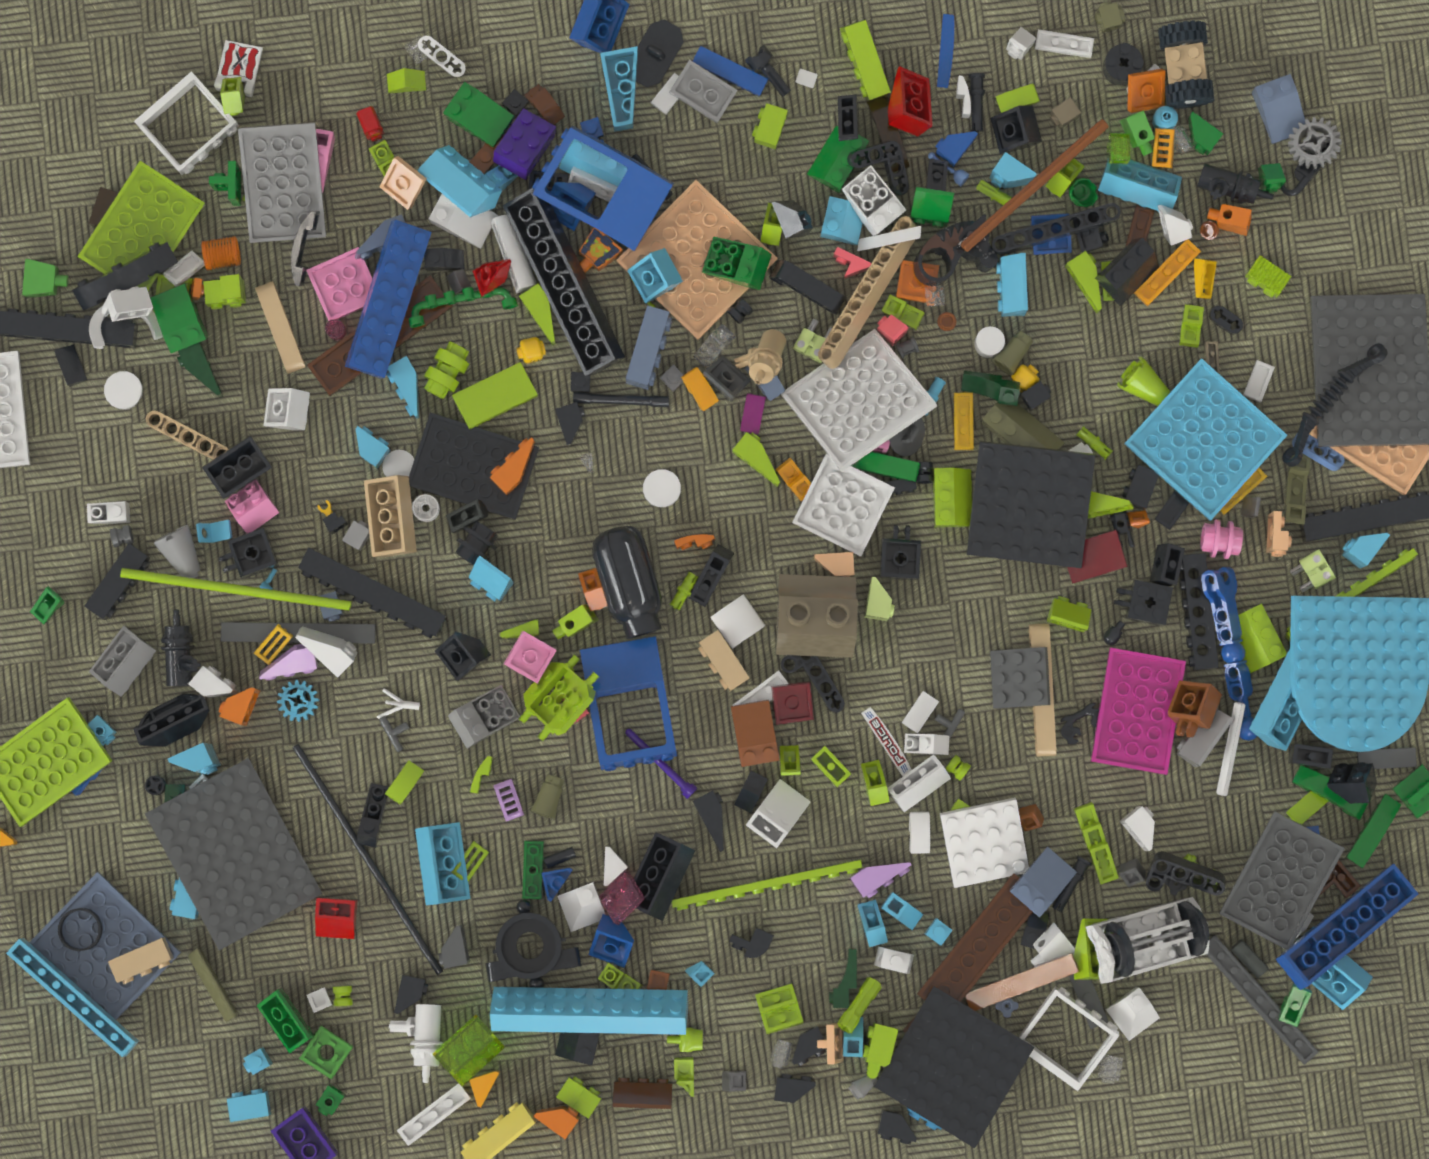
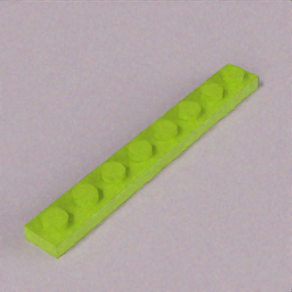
(1375, 577)

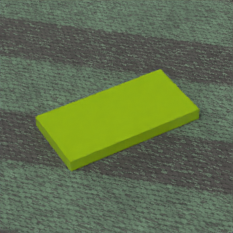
(494, 395)

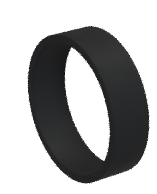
(100, 929)

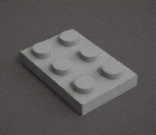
(703, 91)

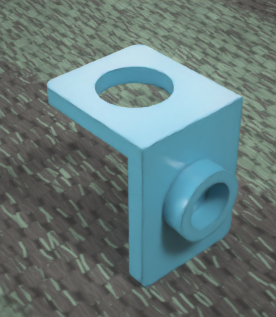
(215, 531)

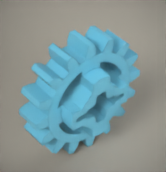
(301, 691)

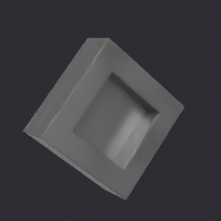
(672, 378)

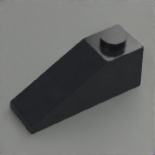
(848, 117)
(711, 575)
(711, 813)

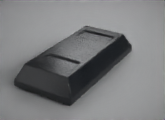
(1172, 510)

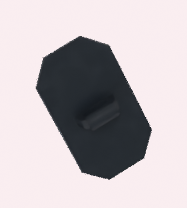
(657, 52)

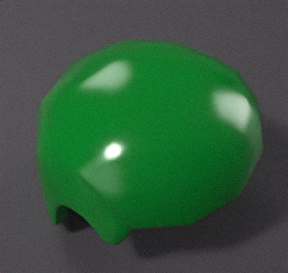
(1083, 192)

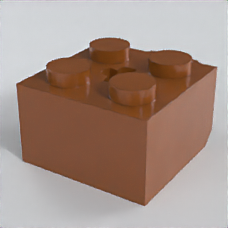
(1193, 707)

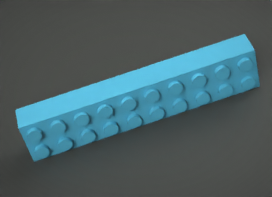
(589, 1010)

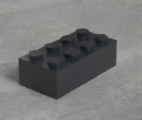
(661, 874)

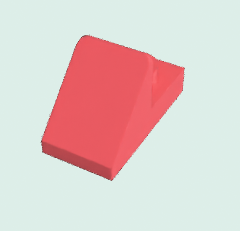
(856, 264)

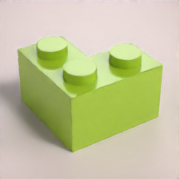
(226, 291)

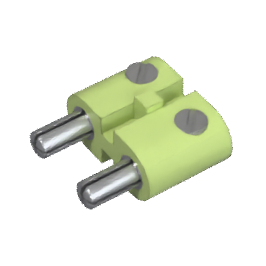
(810, 343)
(1316, 569)

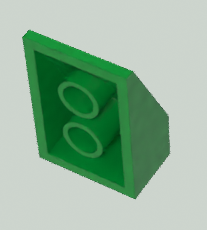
(478, 115)
(931, 207)
(178, 318)

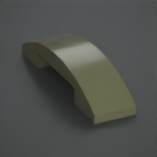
(1296, 491)

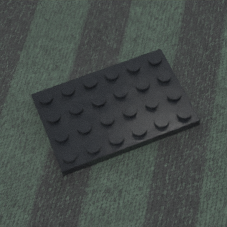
(460, 463)

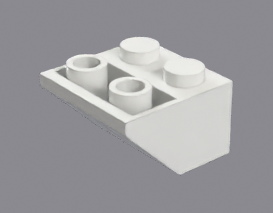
(210, 684)

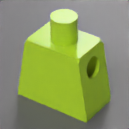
(582, 619)

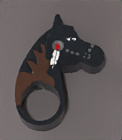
(947, 244)

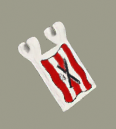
(239, 61)

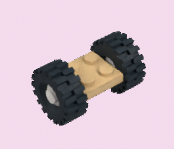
(1186, 64)

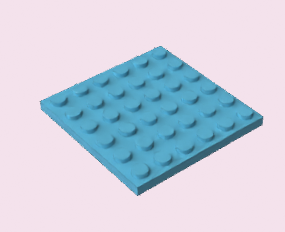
(1205, 439)

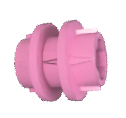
(1221, 539)

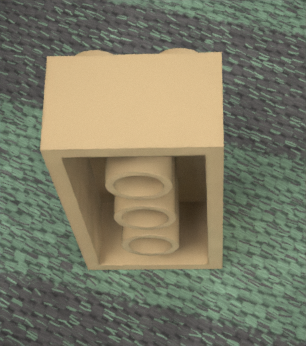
(390, 516)

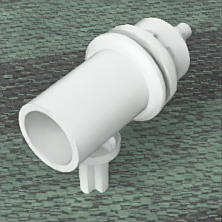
(426, 1029)

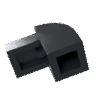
(756, 946)

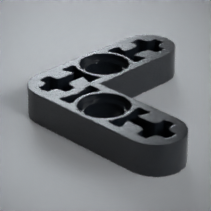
(888, 158)

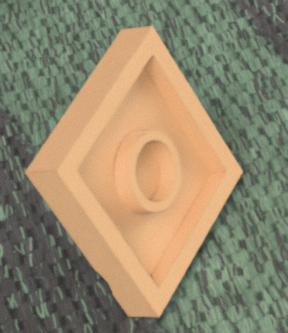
(403, 182)
(833, 1044)

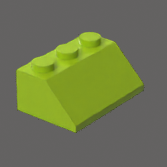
(952, 497)
(1259, 639)

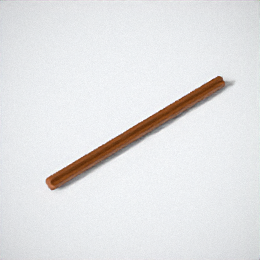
(1034, 185)

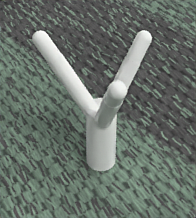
(399, 703)

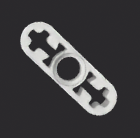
(433, 42)

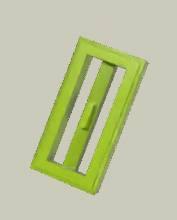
(479, 849)

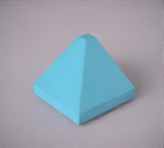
(700, 973)

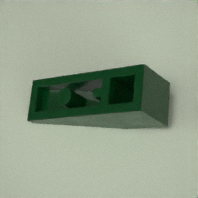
(197, 363)

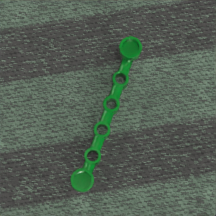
(450, 299)

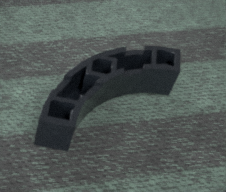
(125, 276)

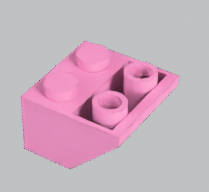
(251, 506)

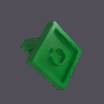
(229, 183)
(1415, 791)

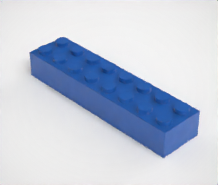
(388, 299)
(1347, 926)

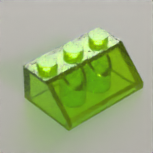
(468, 1050)

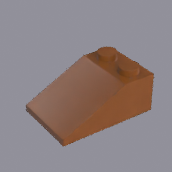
(755, 733)

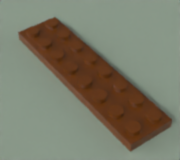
(330, 366)
(979, 945)

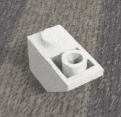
(1020, 44)
(108, 513)
(926, 744)

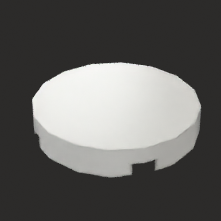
(123, 390)
(661, 488)

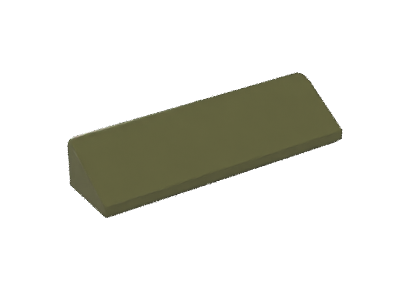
(213, 985)

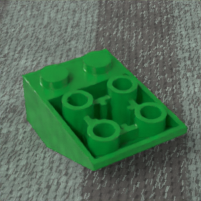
(737, 262)

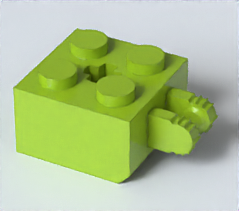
(880, 1048)

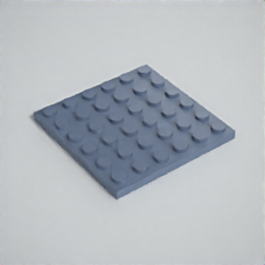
(122, 932)

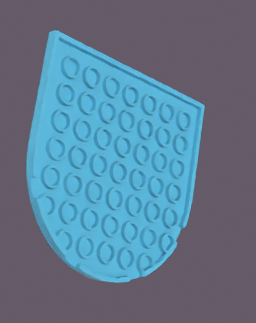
(1359, 667)

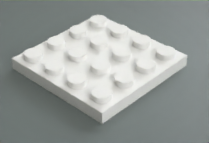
(843, 505)
(984, 842)

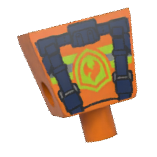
(598, 251)

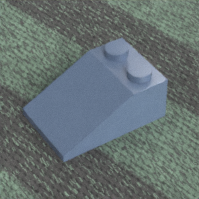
(1279, 107)
(1043, 881)

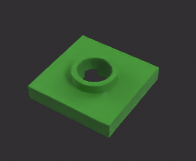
(313, 1057)

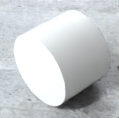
(989, 342)

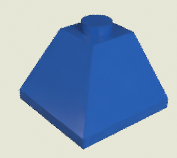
(575, 194)
(611, 942)

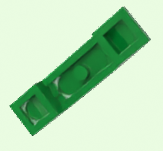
(1317, 783)

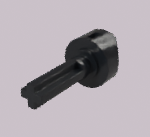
(761, 62)

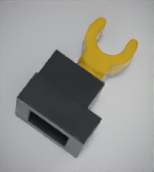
(332, 521)

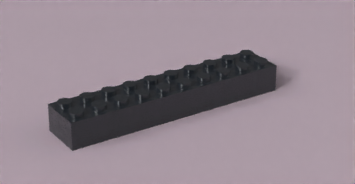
(564, 282)

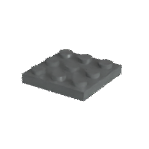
(1020, 677)

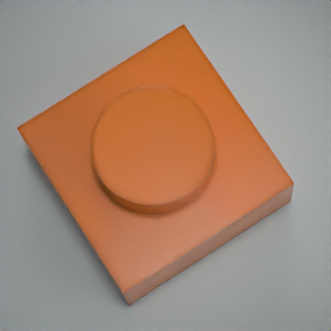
(197, 288)

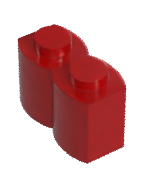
(370, 123)

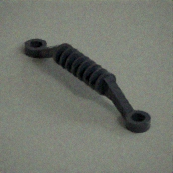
(1309, 420)

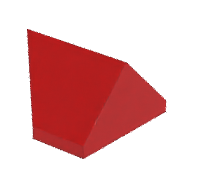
(491, 275)

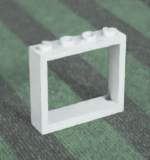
(168, 100)
(1094, 1016)

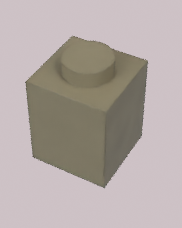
(1064, 113)

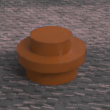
(1209, 230)
(946, 321)

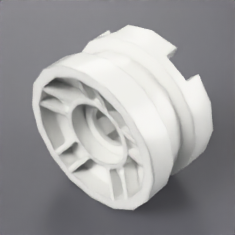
(418, 509)

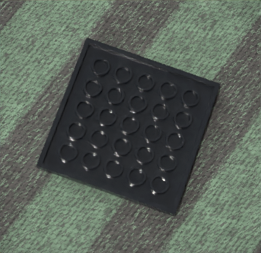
(1030, 504)
(954, 1067)

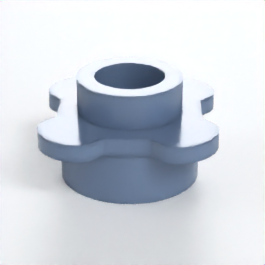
(1007, 1011)

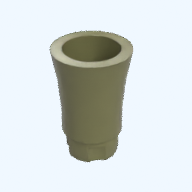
(1013, 353)
(548, 797)

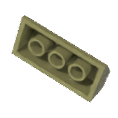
(1019, 427)

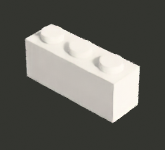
(919, 783)

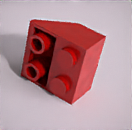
(335, 918)

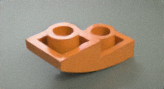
(700, 540)

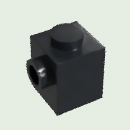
(1036, 395)

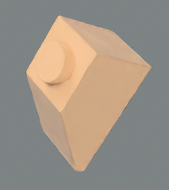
(837, 563)

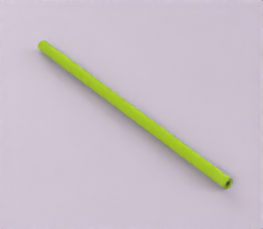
(235, 589)

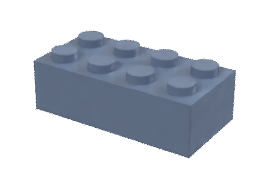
(647, 348)

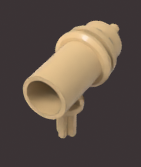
(765, 360)

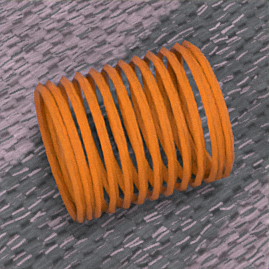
(221, 255)

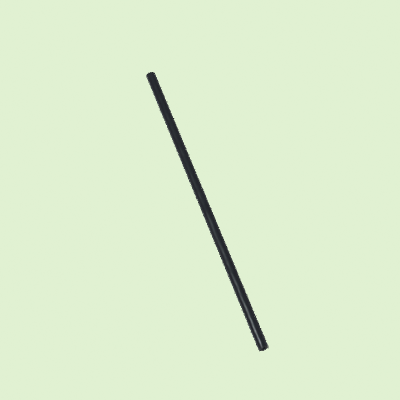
(368, 860)

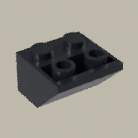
(1353, 782)

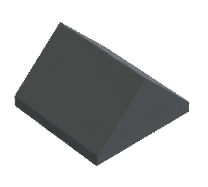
(726, 378)

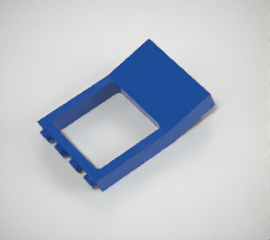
(633, 202)
(626, 669)

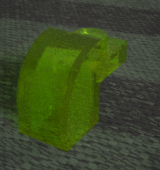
(1119, 148)

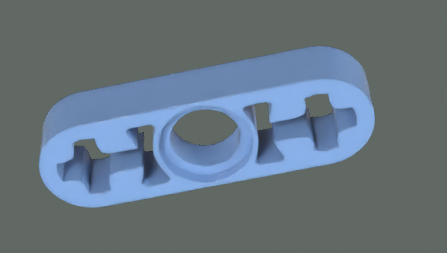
(1332, 454)

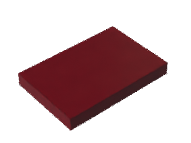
(1100, 556)

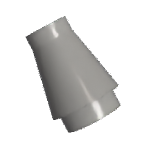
(862, 1086)

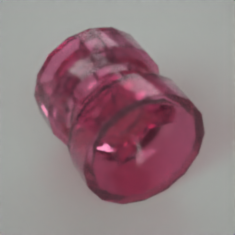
(335, 329)

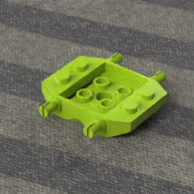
(551, 713)

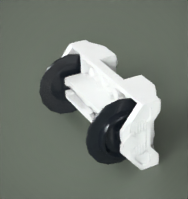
(1122, 943)

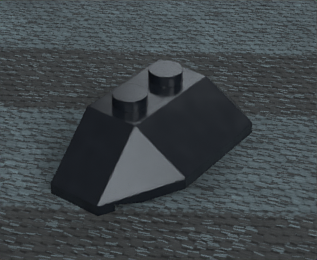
(172, 720)

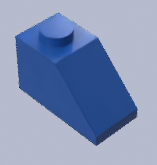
(954, 146)

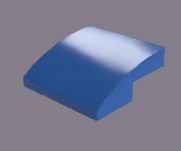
(1060, 245)

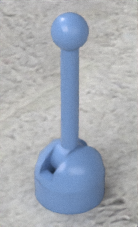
(959, 176)

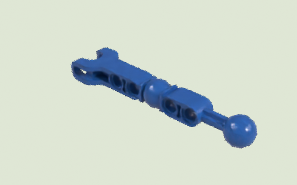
(1223, 600)

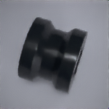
(152, 787)

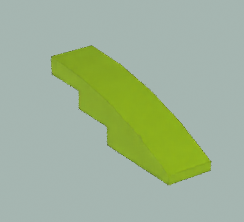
(1096, 843)

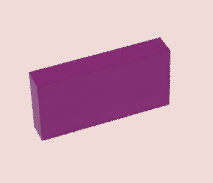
(752, 414)

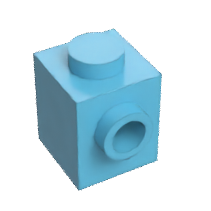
(102, 730)
(257, 1061)

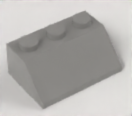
(122, 661)
(1197, 749)

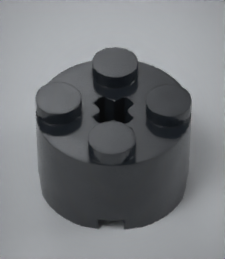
(1119, 54)

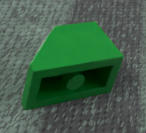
(1203, 134)

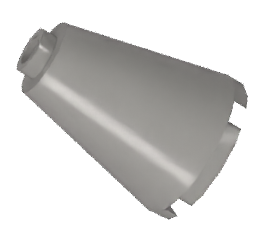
(180, 551)

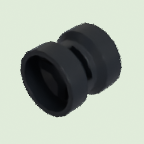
(740, 310)
(925, 473)

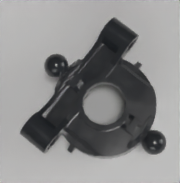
(514, 965)

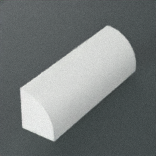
(511, 248)

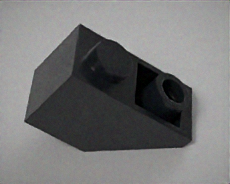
(807, 1046)
(791, 1089)
(894, 1125)

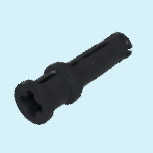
(976, 92)
(1080, 867)

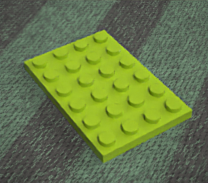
(142, 213)
(48, 761)

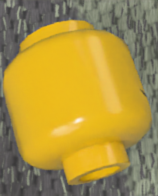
(531, 350)
(1026, 376)

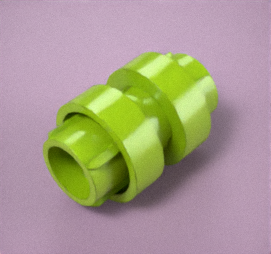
(450, 363)

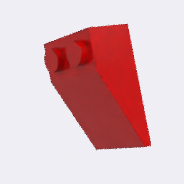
(910, 103)

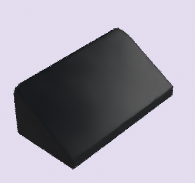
(70, 365)

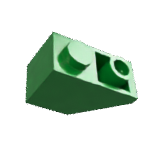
(1271, 176)

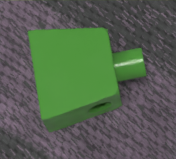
(1138, 123)
(42, 279)

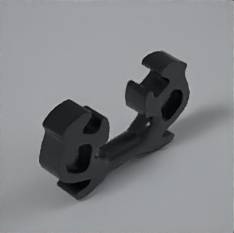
(1069, 731)

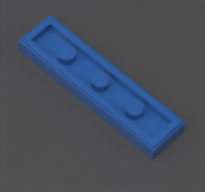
(730, 71)

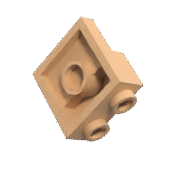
(1277, 540)

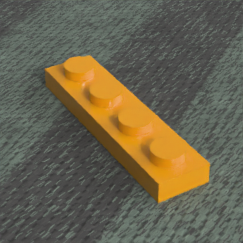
(1167, 272)

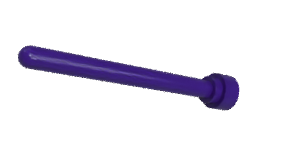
(687, 788)

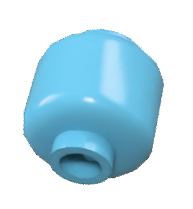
(1169, 114)

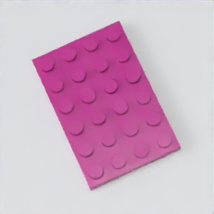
(1133, 711)

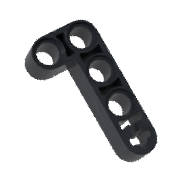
(807, 285)
(816, 681)
(1185, 877)

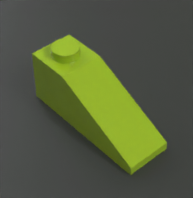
(1084, 273)
(539, 307)
(754, 454)
(1104, 504)

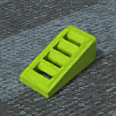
(530, 627)

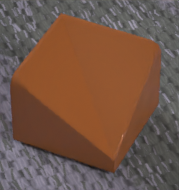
(1030, 817)

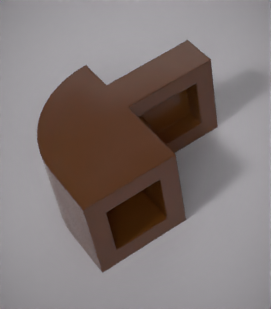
(544, 104)

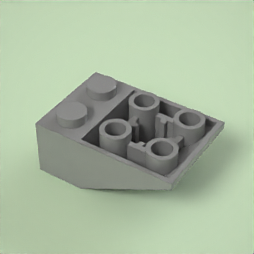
(483, 716)

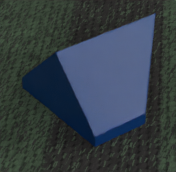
(554, 880)

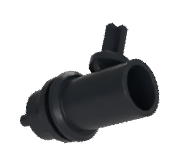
(1231, 184)
(178, 652)

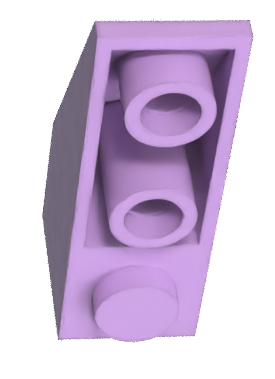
(292, 661)
(873, 877)

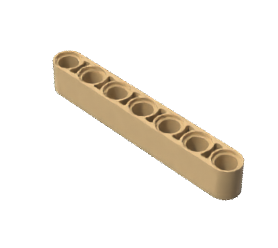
(1044, 715)

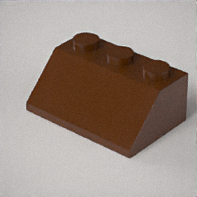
(642, 1093)

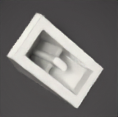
(613, 866)

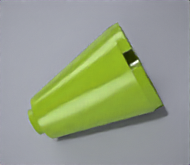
(1143, 382)

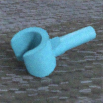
(265, 584)

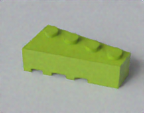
(865, 60)

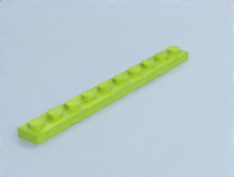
(774, 883)

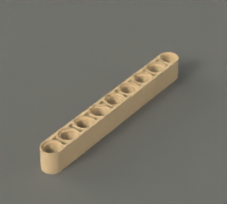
(865, 298)

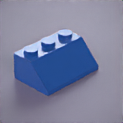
(599, 24)

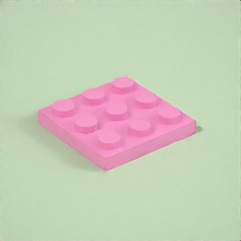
(341, 284)

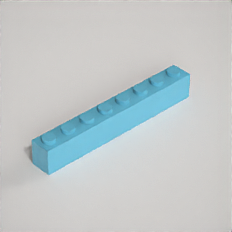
(72, 997)

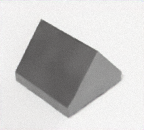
(458, 280)

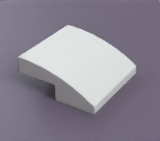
(738, 621)

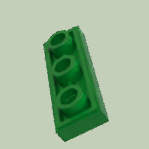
(533, 857)

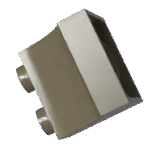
(816, 615)

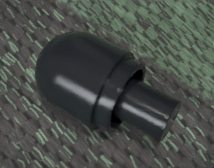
(1113, 634)

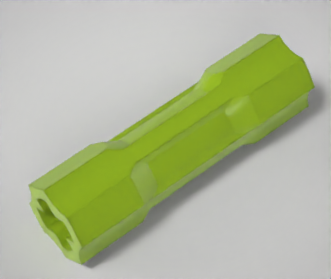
(852, 1015)

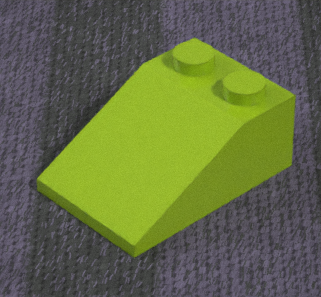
(1085, 953)

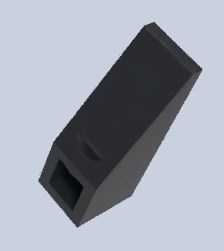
(372, 815)

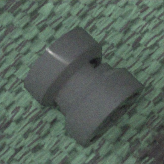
(121, 536)

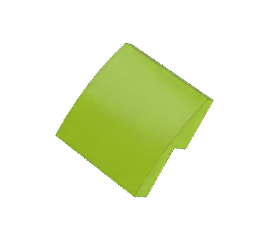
(779, 1008)

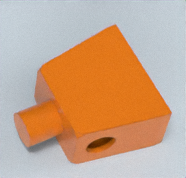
(1239, 220)

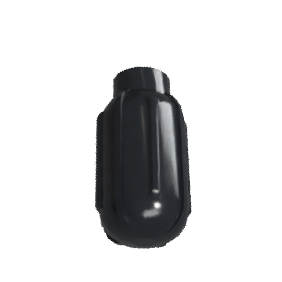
(628, 580)

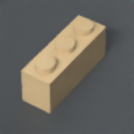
(723, 661)
(141, 961)

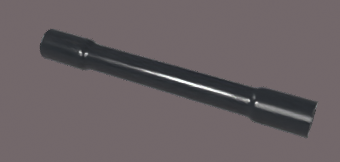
(588, 398)

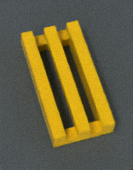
(283, 632)

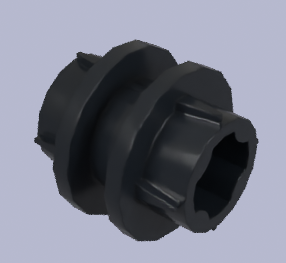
(476, 543)

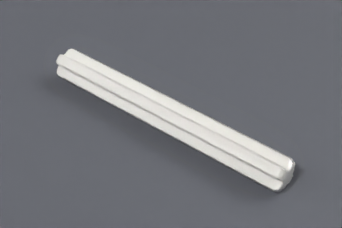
(1230, 749)

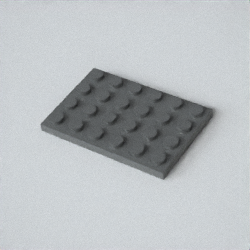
(1281, 880)

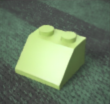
(878, 602)

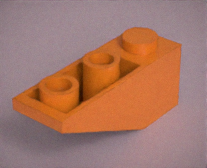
(512, 471)

